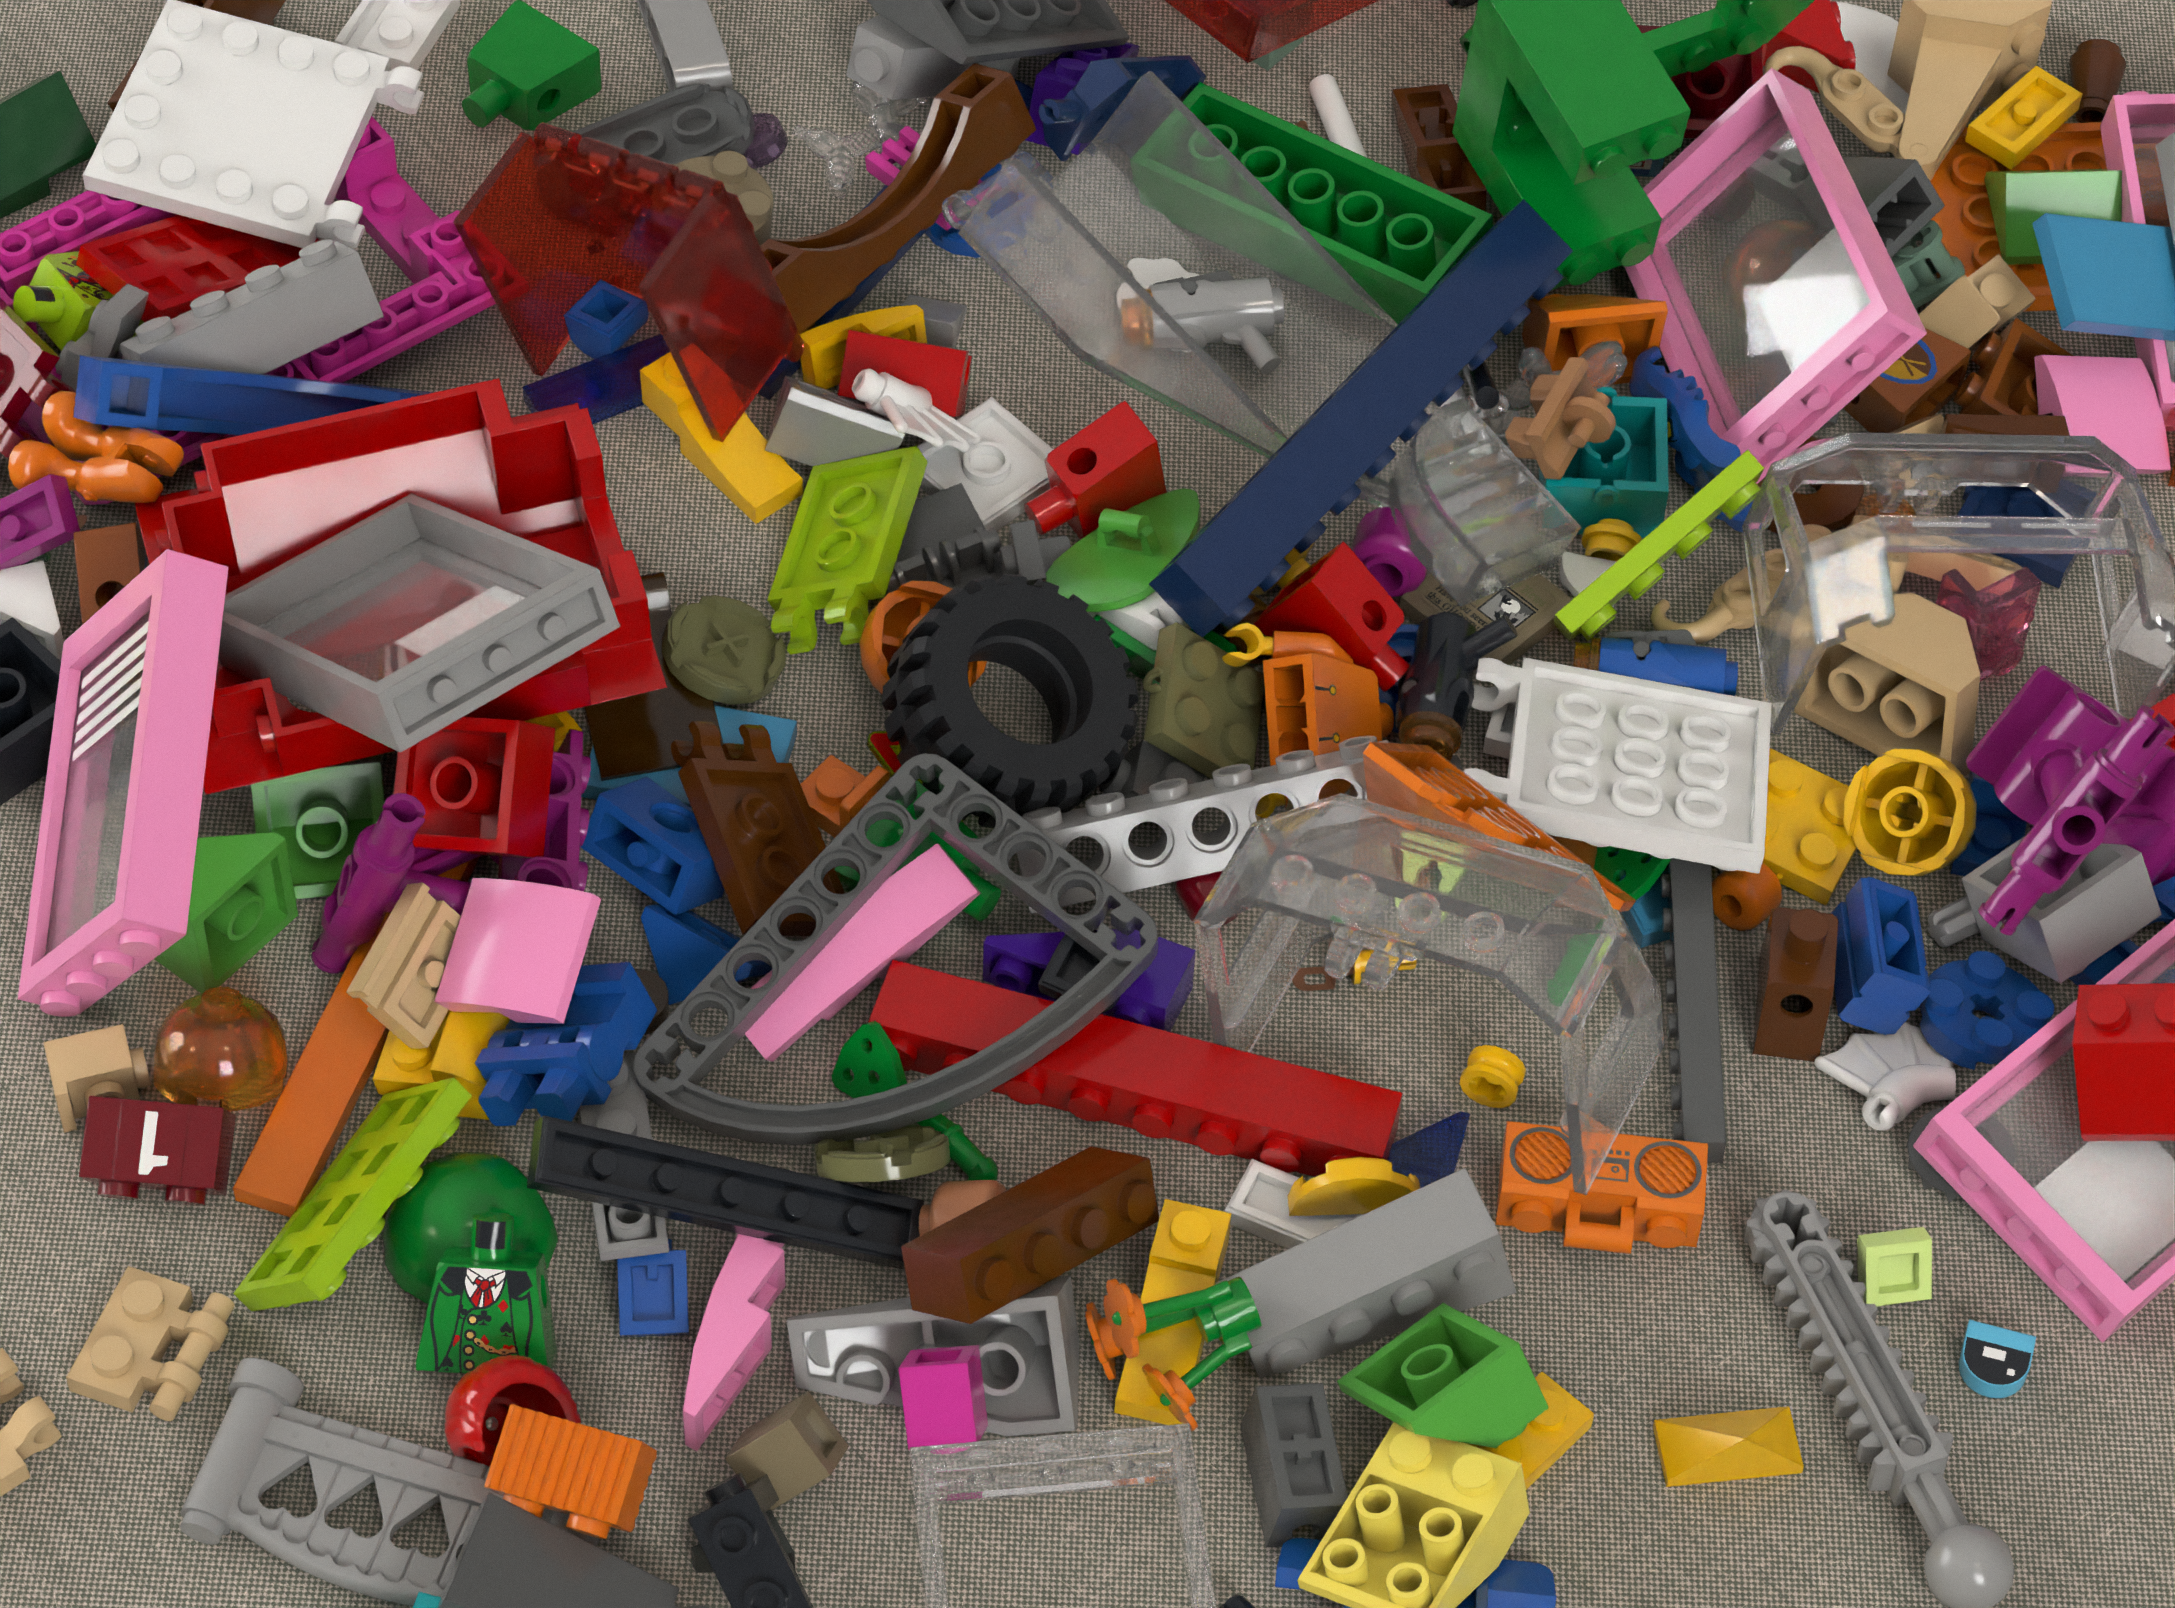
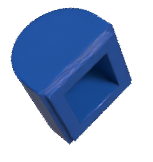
(605, 319)

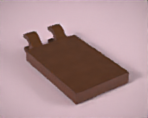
(751, 820)

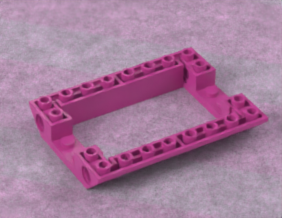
(399, 221)

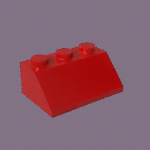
(2125, 1061)

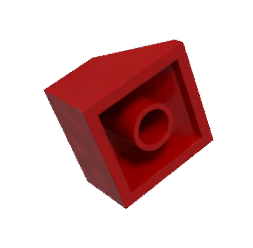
(481, 786)

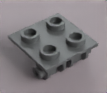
(946, 543)

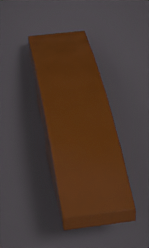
(1431, 151)

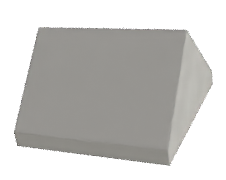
(826, 428)

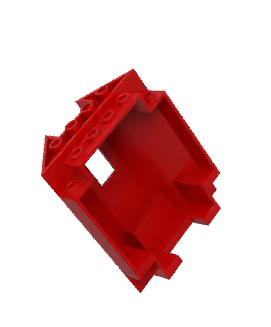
(311, 479)

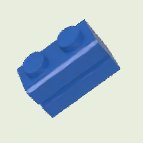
(1879, 957)

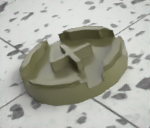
(723, 650)
(885, 1156)

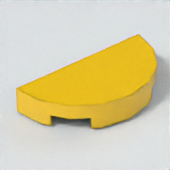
(1349, 1188)

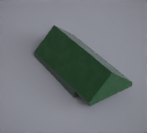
(38, 139)

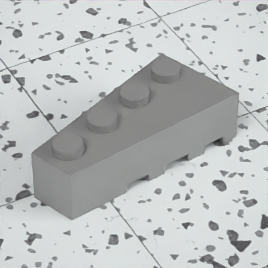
(1376, 1275)

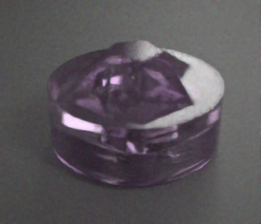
(768, 142)

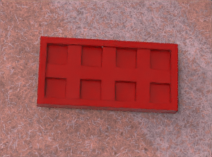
(179, 261)

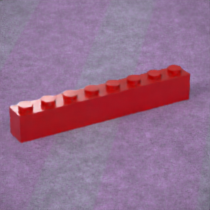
(1145, 1076)

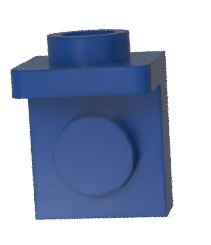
(653, 1294)

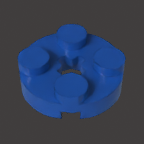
(1986, 986)

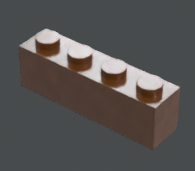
(1030, 1234)

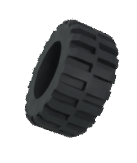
(1050, 645)

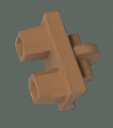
(1565, 419)

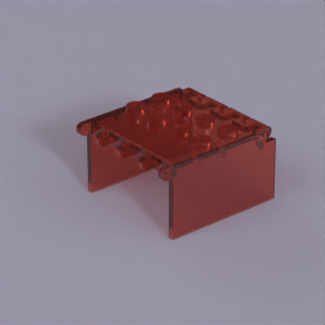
(587, 211)

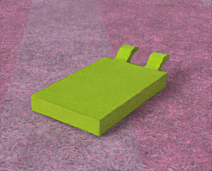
(844, 544)

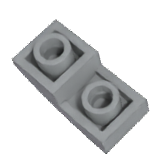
(108, 327)

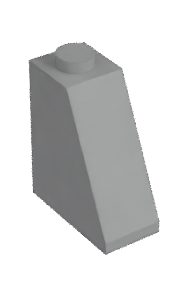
(902, 64)

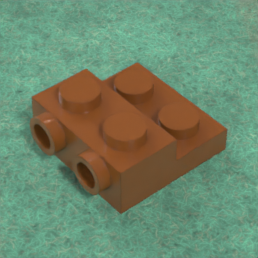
(2006, 372)

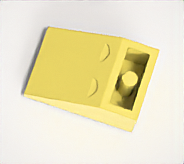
(1419, 1525)

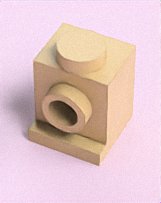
(94, 1065)

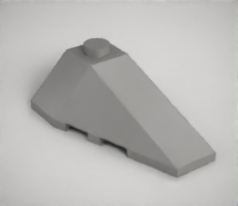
(1024, 1354)

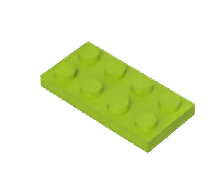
(1678, 534)
(353, 1195)

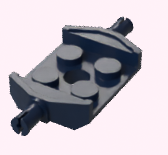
(1101, 92)

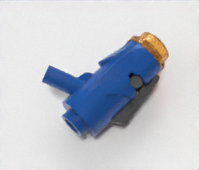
(1660, 657)

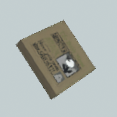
(1527, 604)

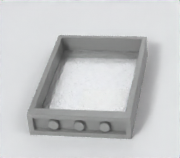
(412, 620)

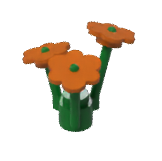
(1220, 1312)

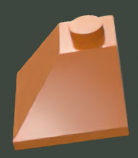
(1574, 323)

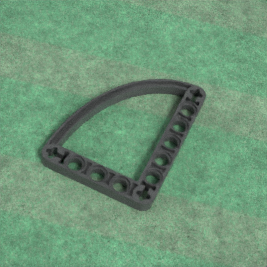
(832, 911)

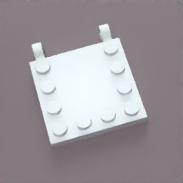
(246, 126)
(1633, 762)

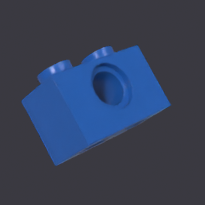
(653, 845)

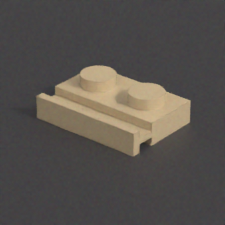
(407, 966)

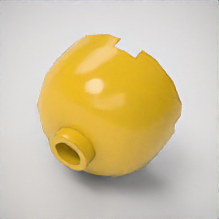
(1910, 812)

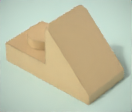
(1978, 304)

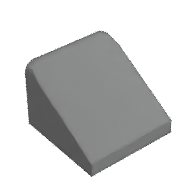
(941, 319)

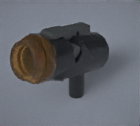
(1438, 684)

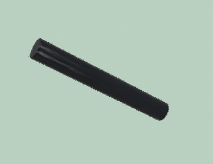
(1482, 386)

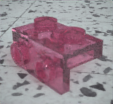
(1995, 616)

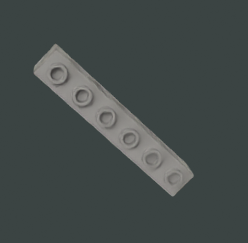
(1173, 805)

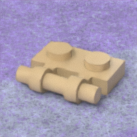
(132, 1337)

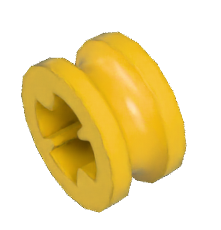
(1492, 1076)

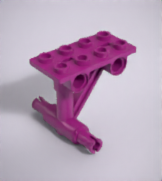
(2080, 782)
(387, 861)

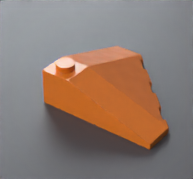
(1431, 786)

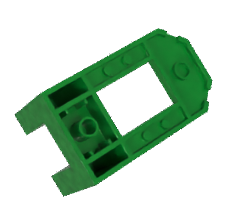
(1574, 96)

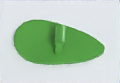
(1127, 551)

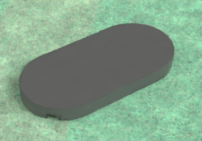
(680, 125)

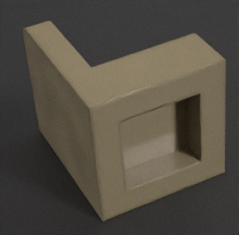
(791, 1446)

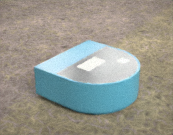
(1995, 1359)

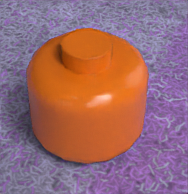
(1745, 898)

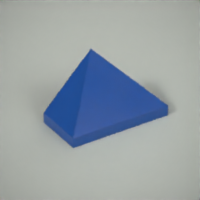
(689, 948)

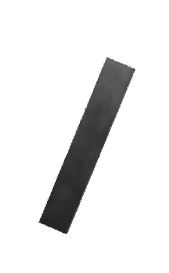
(721, 1192)

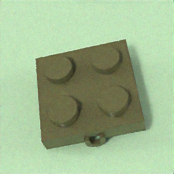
(1202, 706)

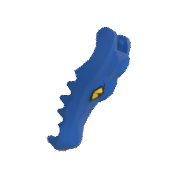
(1698, 449)

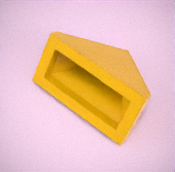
(1728, 1446)

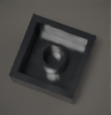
(26, 708)

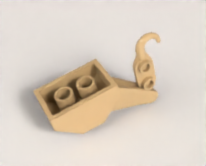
(1946, 60)
(1881, 686)

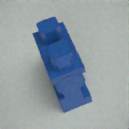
(567, 1063)

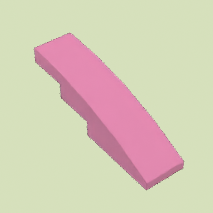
(887, 927)
(732, 1333)

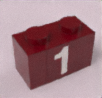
(157, 1148)

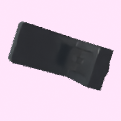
(746, 1546)

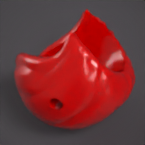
(488, 1394)

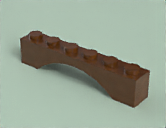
(965, 136)

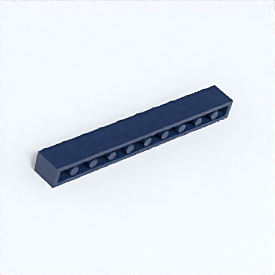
(1359, 422)

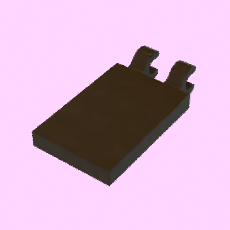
(637, 730)

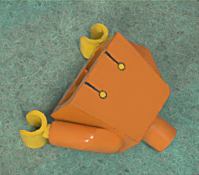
(1311, 698)

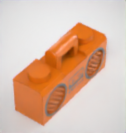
(1642, 1192)

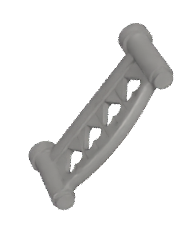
(271, 1438)

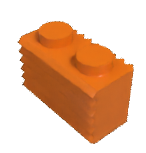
(570, 1470)

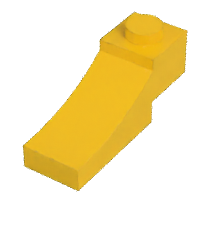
(739, 465)
(1182, 1260)

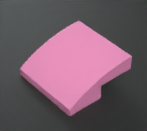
(2108, 401)
(518, 950)

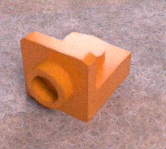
(840, 792)

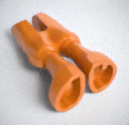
(114, 459)

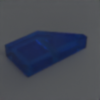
(1431, 1151)

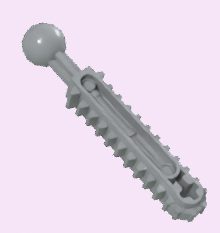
(1908, 1456)

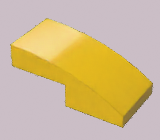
(827, 343)

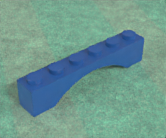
(211, 399)

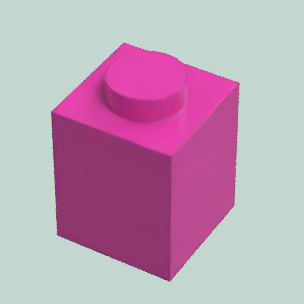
(943, 1396)

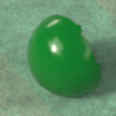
(441, 1210)

